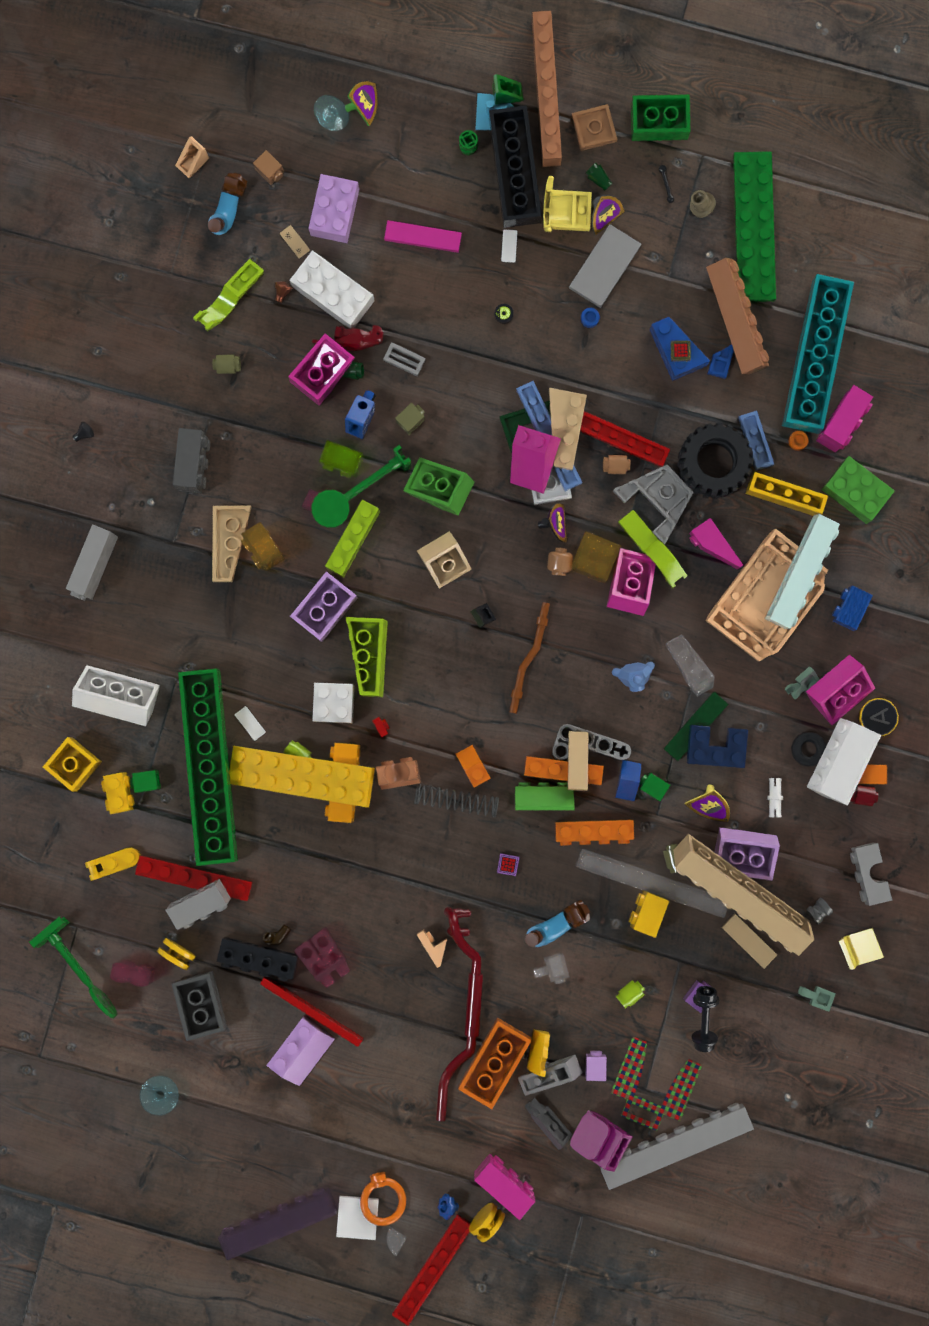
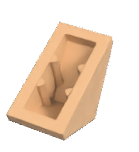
(192, 158)

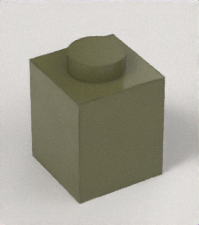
(410, 418)

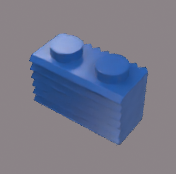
(851, 608)

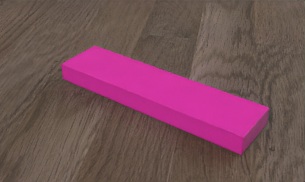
(423, 236)

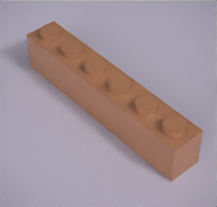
(738, 316)

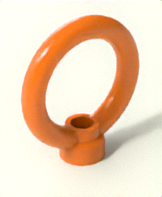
(379, 1180)

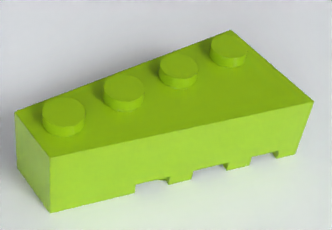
(368, 644)

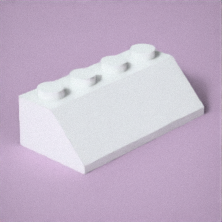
(115, 695)
(843, 761)

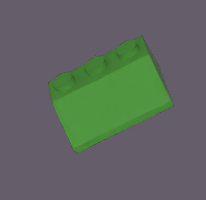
(544, 797)

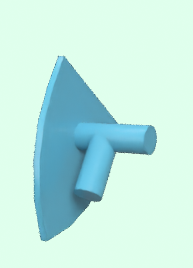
(485, 103)

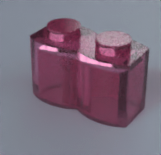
(127, 971)

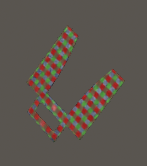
(676, 1097)

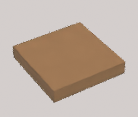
(594, 127)

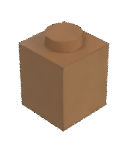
(268, 168)

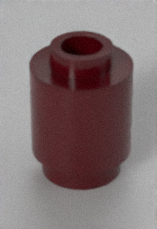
(864, 795)

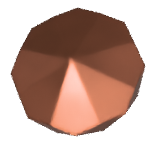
(282, 290)

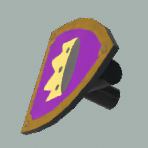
(556, 522)

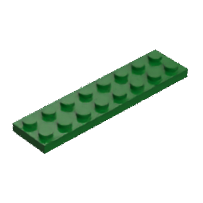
(755, 224)

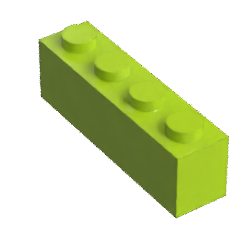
(352, 538)

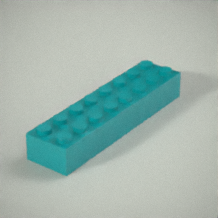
(818, 354)

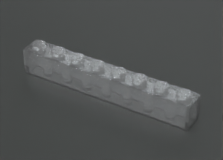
(650, 882)

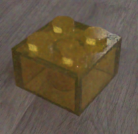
(262, 546)
(595, 557)

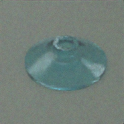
(331, 113)
(150, 1099)

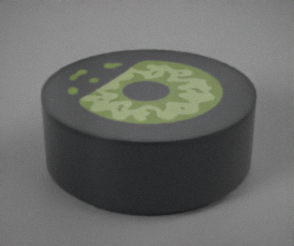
(503, 313)

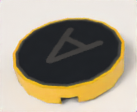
(879, 716)

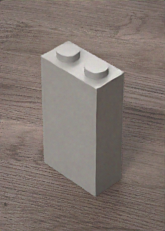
(91, 563)

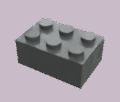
(191, 461)
(199, 1006)

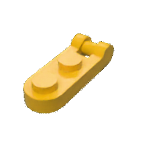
(113, 863)

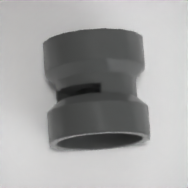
(819, 910)

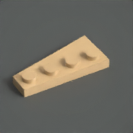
(566, 421)
(227, 537)

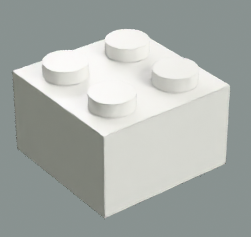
(333, 703)

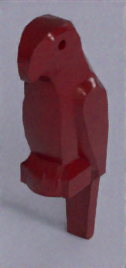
(356, 338)

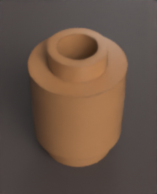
(616, 464)

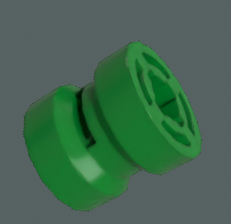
(468, 146)

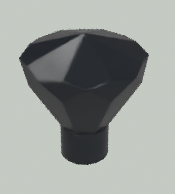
(84, 431)

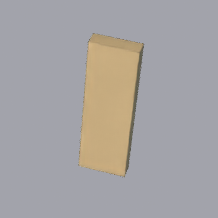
(578, 761)
(749, 941)

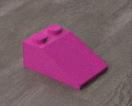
(321, 369)
(532, 458)
(631, 582)

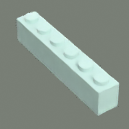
(802, 571)

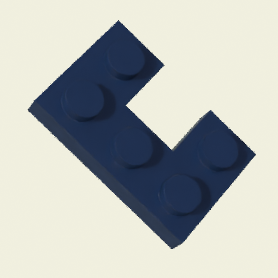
(730, 756)

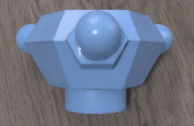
(634, 675)

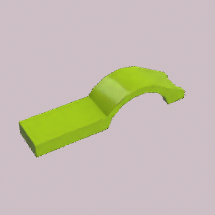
(230, 295)
(652, 547)

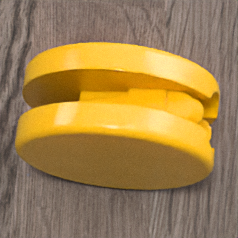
(176, 954)
(487, 1222)

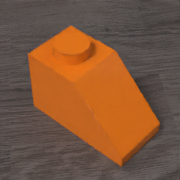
(473, 766)

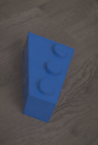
(667, 331)

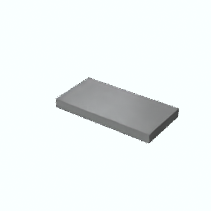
(605, 266)

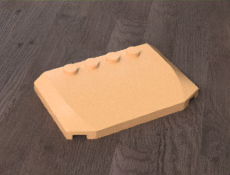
(747, 600)

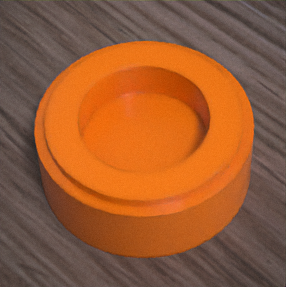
(798, 440)

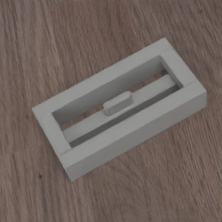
(418, 366)

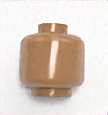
(560, 562)

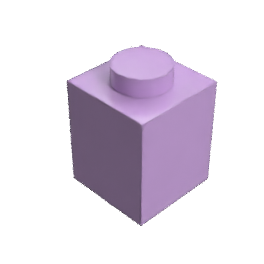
(595, 1066)

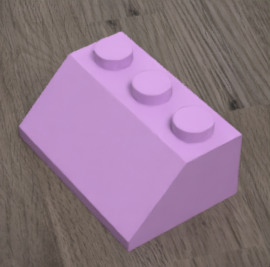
(300, 1051)

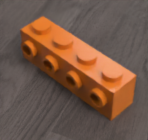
(594, 831)

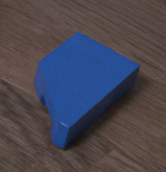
(720, 362)

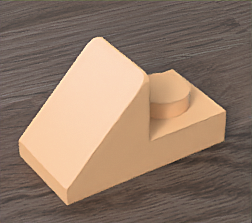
(435, 951)

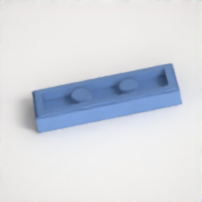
(754, 433)

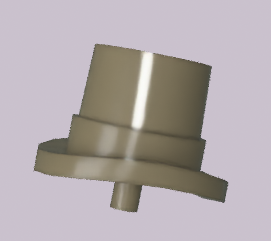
(702, 203)

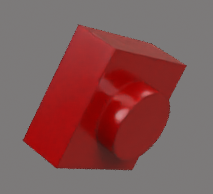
(382, 726)

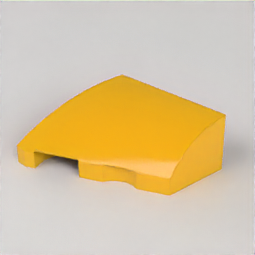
(538, 1052)

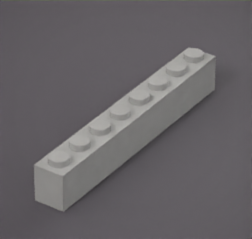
(679, 1144)

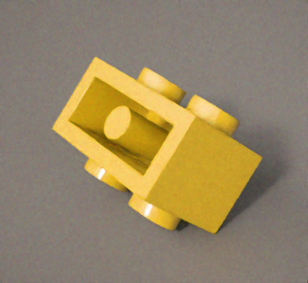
(118, 793)

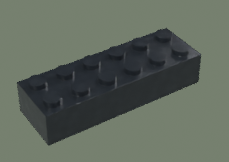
(515, 166)

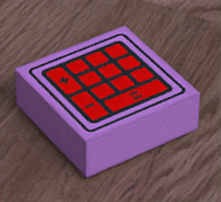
(508, 864)

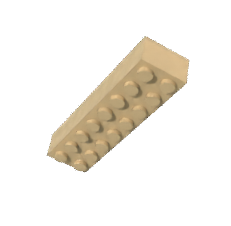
(743, 895)

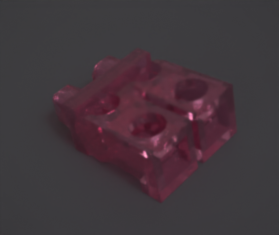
(326, 961)

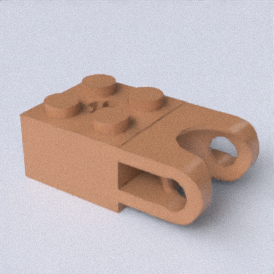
(398, 774)

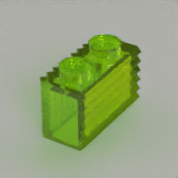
(341, 459)

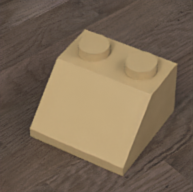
(444, 559)

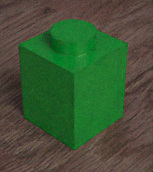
(145, 781)
(653, 786)

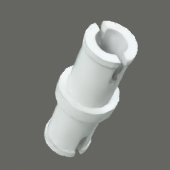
(775, 797)

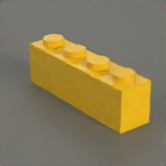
(786, 494)

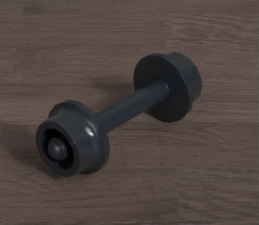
(706, 998)

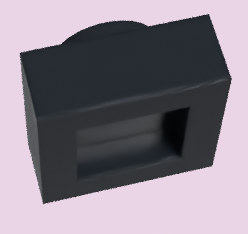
(483, 615)

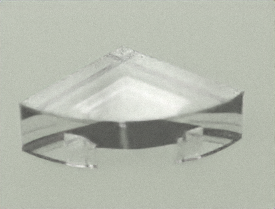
(395, 1241)

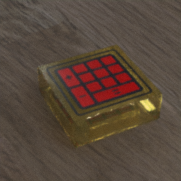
(680, 351)

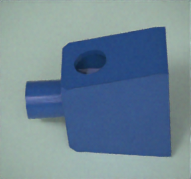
(360, 414)

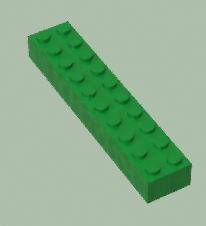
(208, 767)

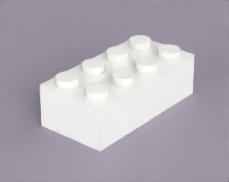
(332, 290)

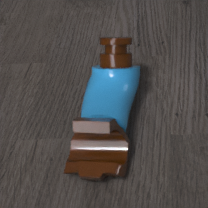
(227, 207)
(558, 925)

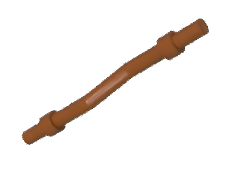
(517, 693)

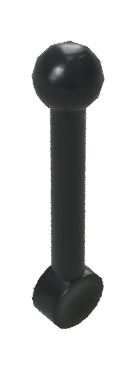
(662, 169)

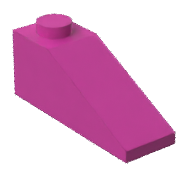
(711, 541)

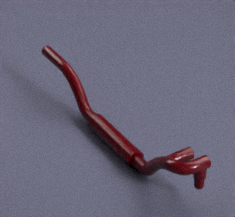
(473, 1006)

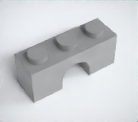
(864, 858)

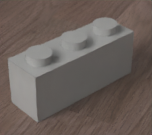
(198, 905)

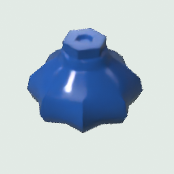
(447, 1206)

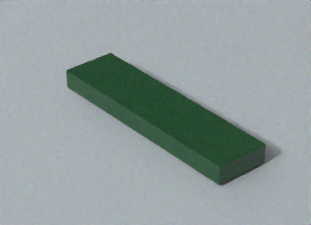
(703, 716)

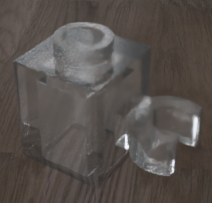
(555, 968)

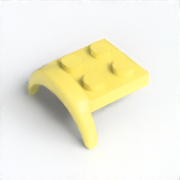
(566, 209)

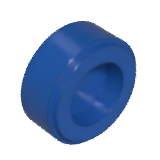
(590, 317)

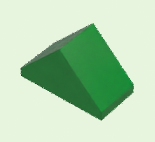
(506, 90)

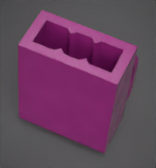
(600, 1140)

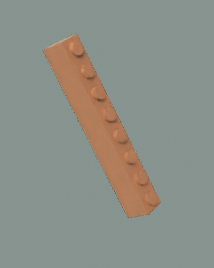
(546, 88)

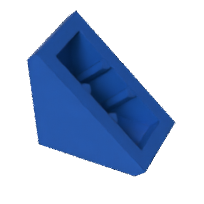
(628, 780)

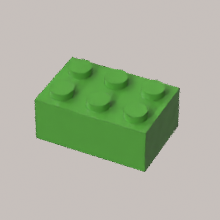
(857, 490)

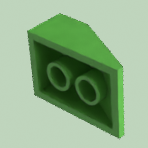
(439, 485)

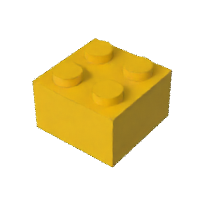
(72, 764)
(648, 913)

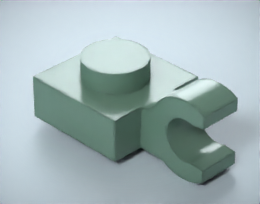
(804, 682)
(819, 997)

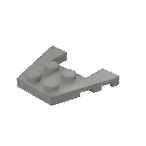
(666, 494)

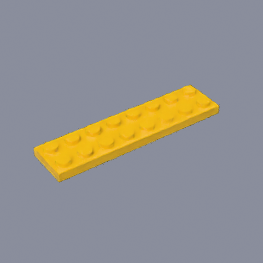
(301, 776)

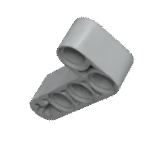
(593, 744)

